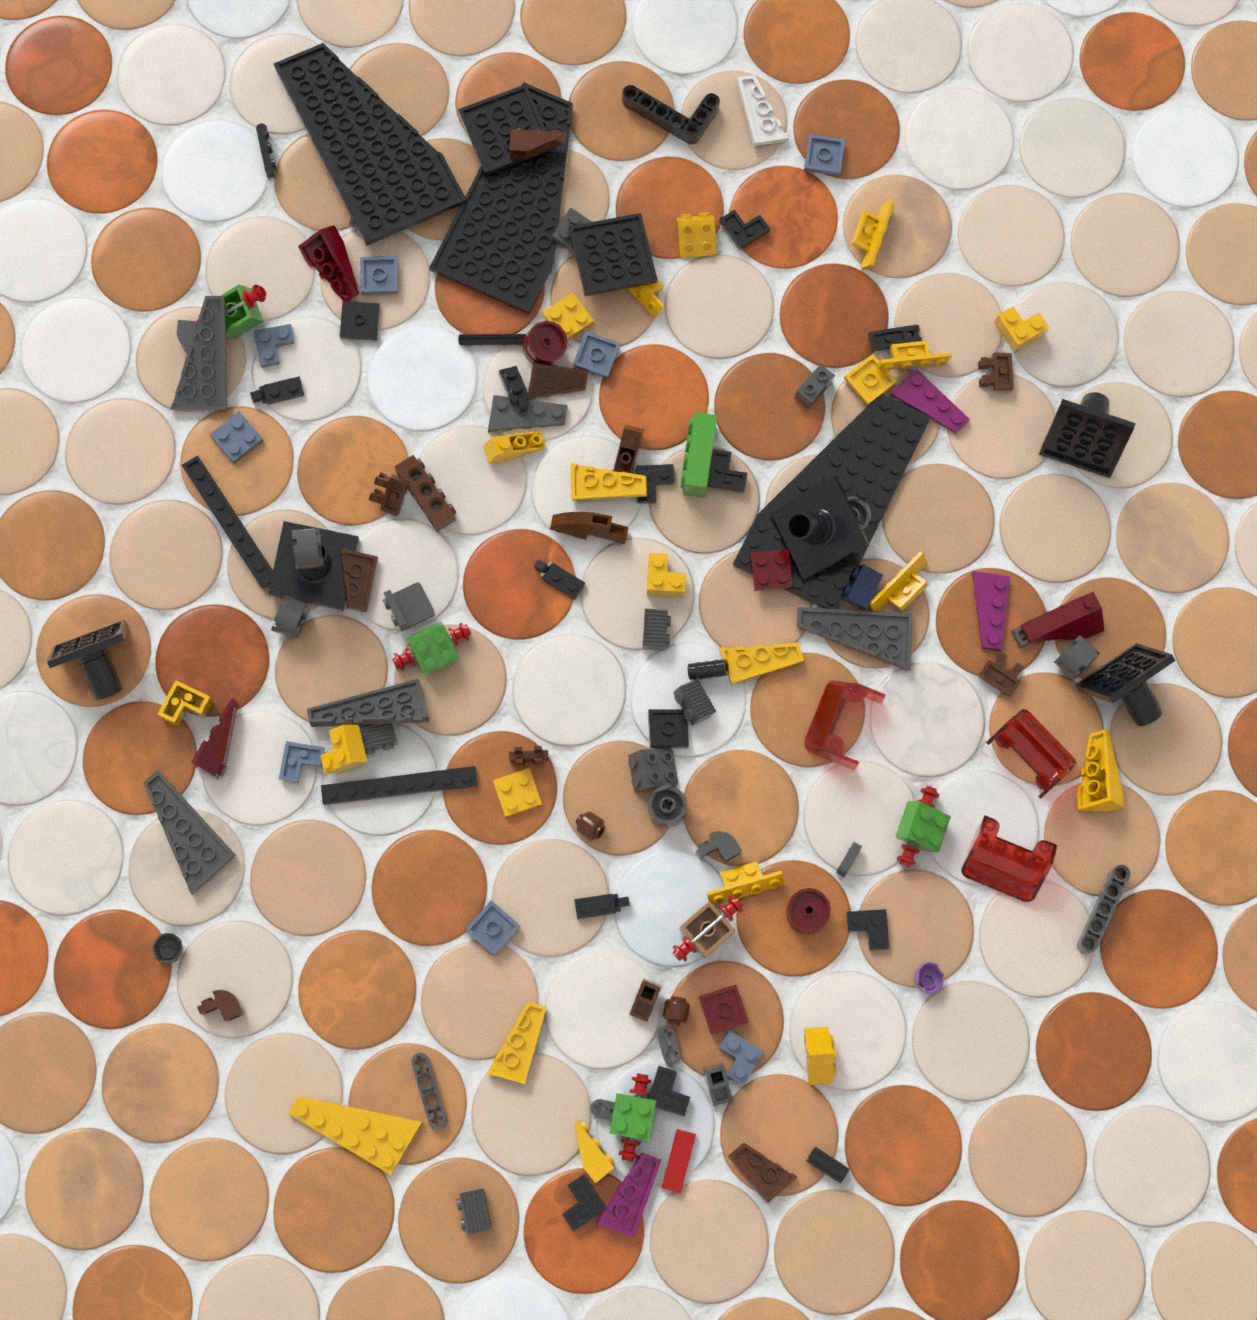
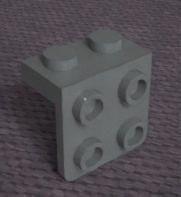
(408, 606)
(652, 769)

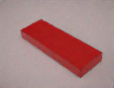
(678, 1160)

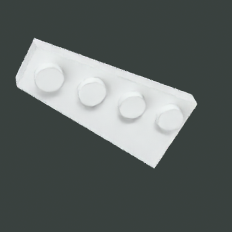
(759, 114)

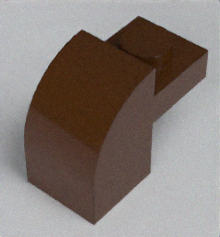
(645, 1000)
(225, 1001)

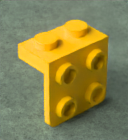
(696, 235)

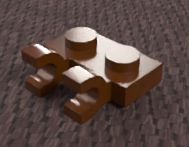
(1002, 372)
(394, 495)
(999, 678)
(537, 756)

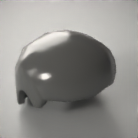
(167, 948)

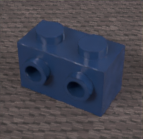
(861, 587)

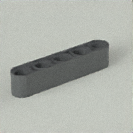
(1110, 902)

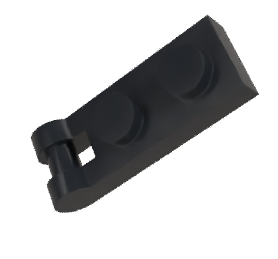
(266, 150)
(885, 338)

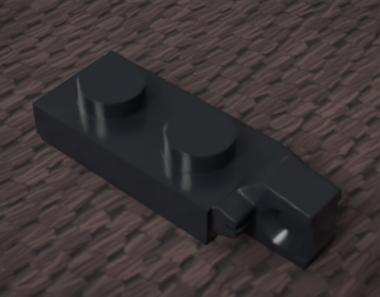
(514, 387)
(278, 391)
(560, 578)
(599, 905)

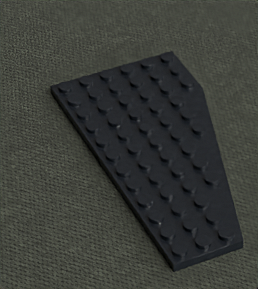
(371, 152)
(506, 227)
(869, 464)

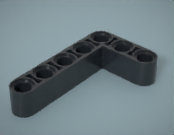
(671, 115)

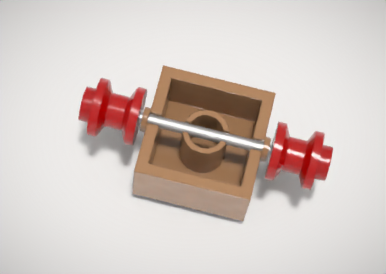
(707, 929)

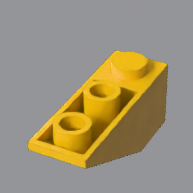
(513, 446)
(592, 1158)

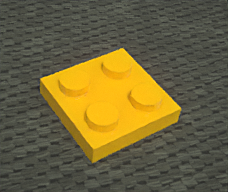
(570, 315)
(869, 381)
(517, 792)

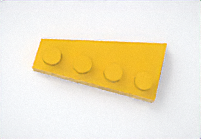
(596, 484)
(759, 660)
(518, 1049)

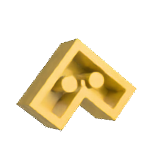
(1020, 332)
(663, 582)
(182, 699)
(347, 750)
(820, 1055)

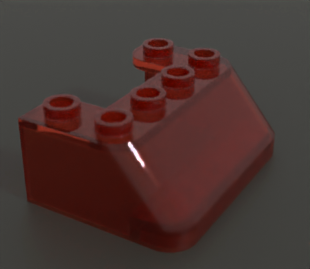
(1005, 864)

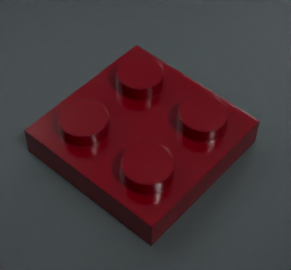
(771, 570)
(723, 1009)

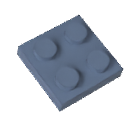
(824, 154)
(379, 275)
(596, 354)
(236, 437)
(492, 928)

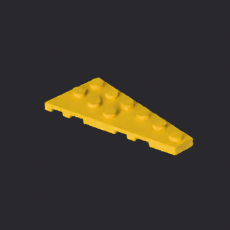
(366, 1133)

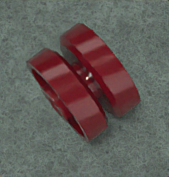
(552, 336)
(813, 900)

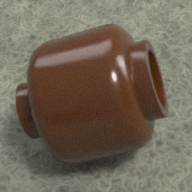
(590, 826)
(676, 1010)

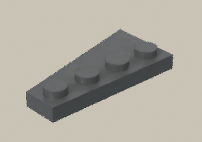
(507, 415)

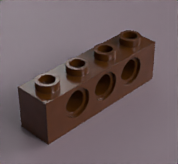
(438, 519)

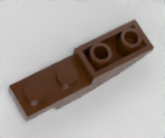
(584, 523)

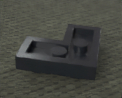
(743, 233)
(720, 475)
(655, 476)
(874, 923)
(663, 1093)
(588, 1203)

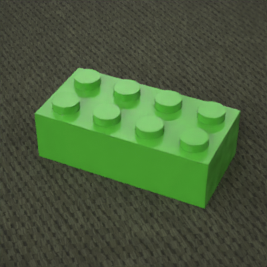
(698, 460)

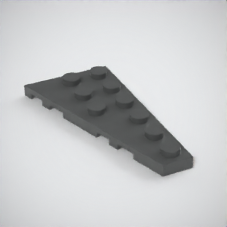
(205, 368)
(870, 632)
(383, 706)
(192, 840)

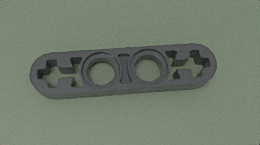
(430, 1090)

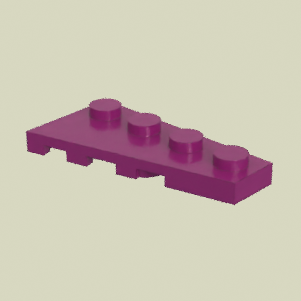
(922, 395)
(991, 606)
(630, 1199)

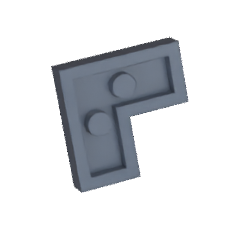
(268, 341)
(294, 756)
(745, 1054)

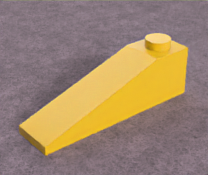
(1101, 782)

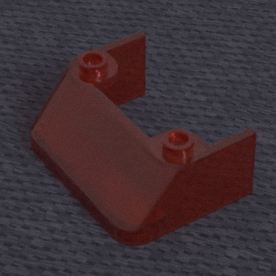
(820, 733)
(1036, 748)

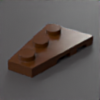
(554, 379)
(358, 578)
(763, 1174)

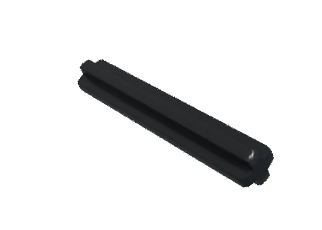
(491, 339)

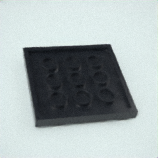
(490, 125)
(612, 254)

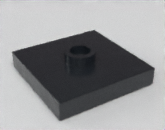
(359, 320)
(667, 728)

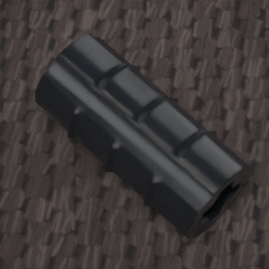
(708, 669)
(827, 1164)

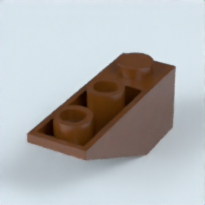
(533, 142)
(628, 449)

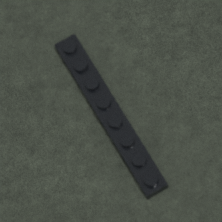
(229, 521)
(399, 785)

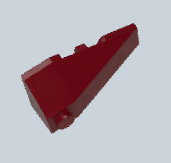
(329, 257)
(1078, 617)
(213, 755)

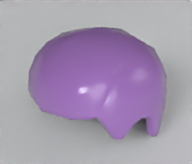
(929, 978)

